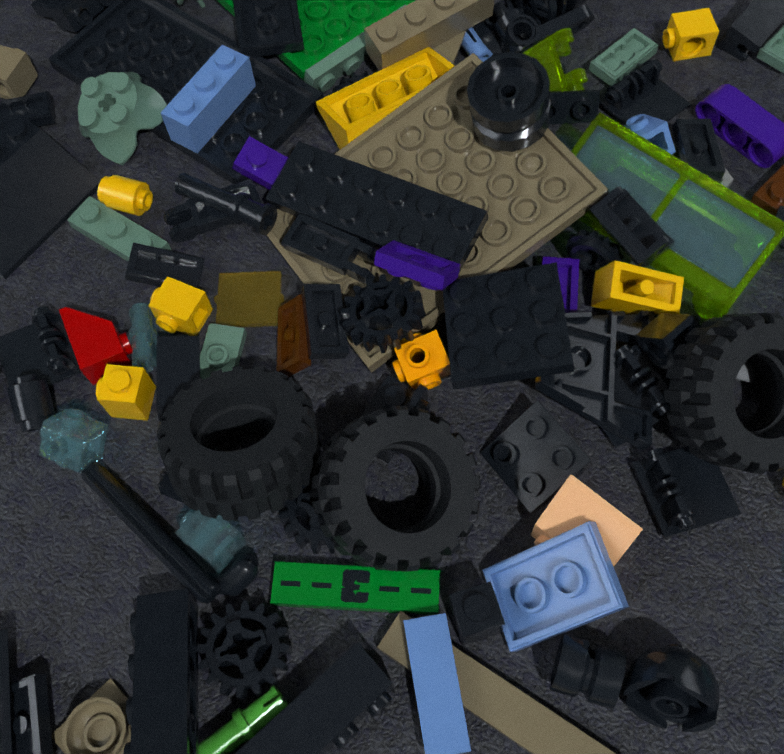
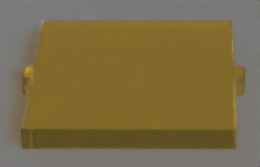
(249, 298)

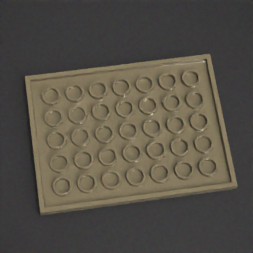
(434, 145)

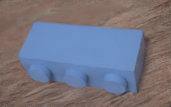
(209, 98)

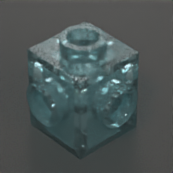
(72, 439)

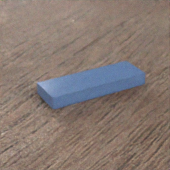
(436, 685)

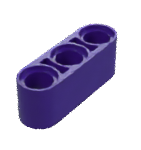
(744, 125)

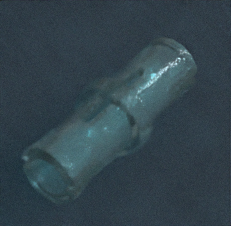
(142, 337)

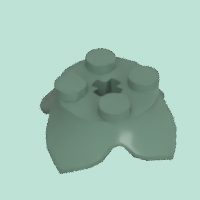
(114, 111)

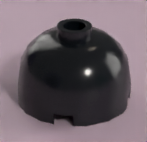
(673, 687)

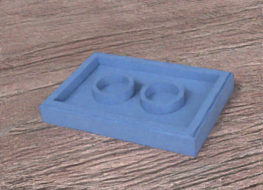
(556, 587)

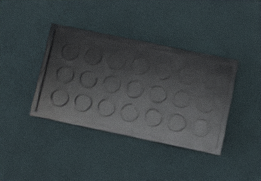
(166, 52)

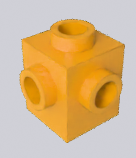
(422, 361)

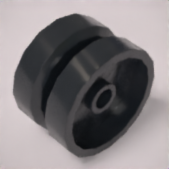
(509, 101)

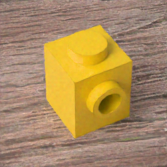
(180, 307)
(126, 392)

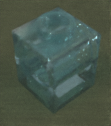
(210, 539)

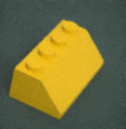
(374, 97)

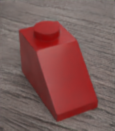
(95, 343)

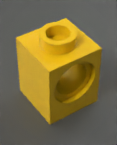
(690, 34)

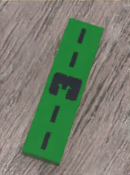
(355, 588)

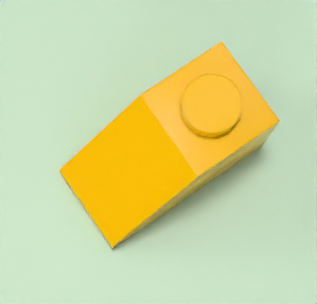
(636, 289)

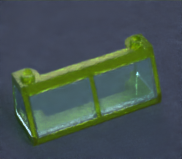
(716, 232)

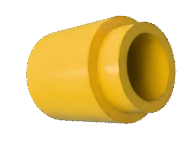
(125, 194)

